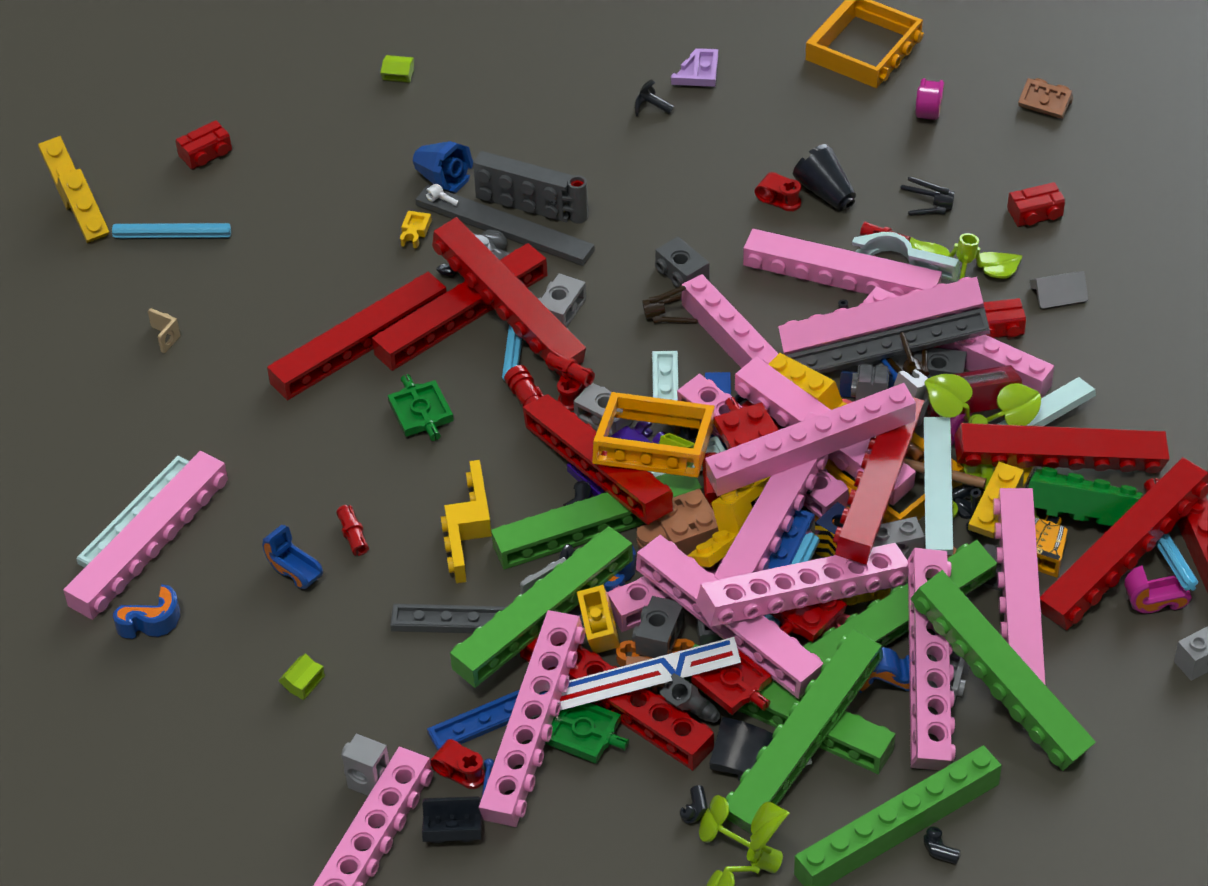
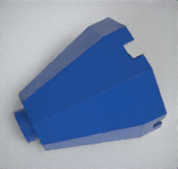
(444, 164)

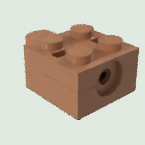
(686, 526)

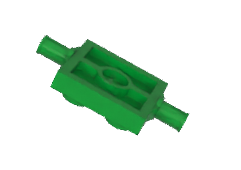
(420, 408)
(586, 731)

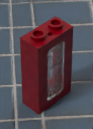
(985, 387)

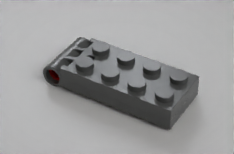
(530, 188)

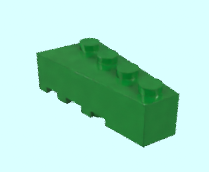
(1081, 497)

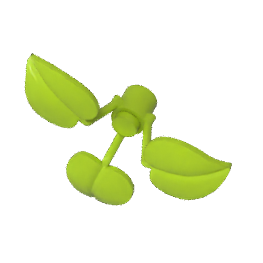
(993, 263)
(948, 398)
(763, 826)

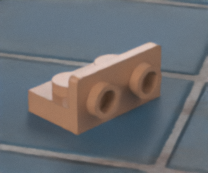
(1045, 97)

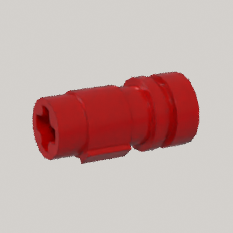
(522, 384)

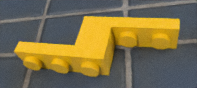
(73, 189)
(809, 380)
(1003, 477)
(730, 514)
(466, 521)

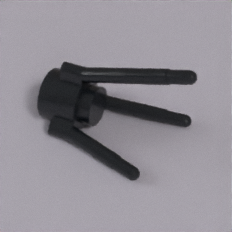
(942, 197)

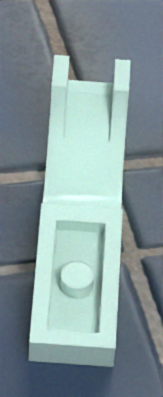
(891, 241)

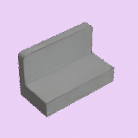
(1060, 289)

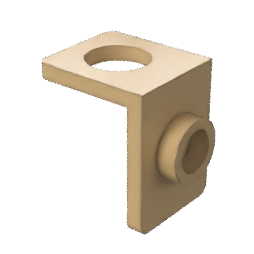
(167, 325)

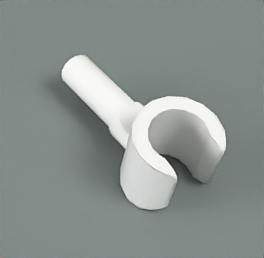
(436, 191)

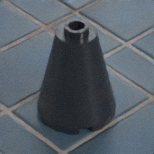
(825, 177)

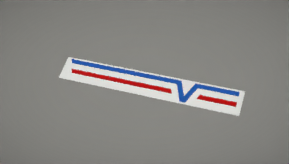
(649, 673)

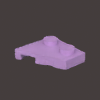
(698, 69)

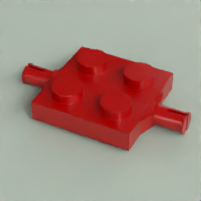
(743, 423)
(811, 619)
(735, 684)

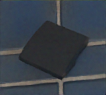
(738, 746)

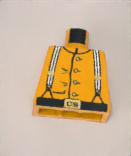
(1050, 544)

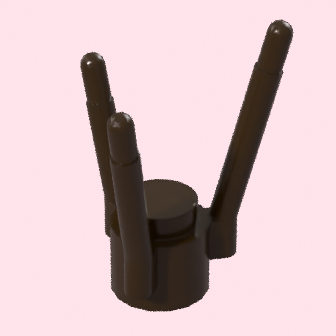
(655, 307)
(911, 363)

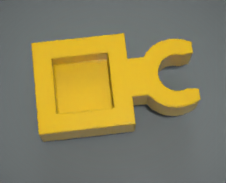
(414, 226)

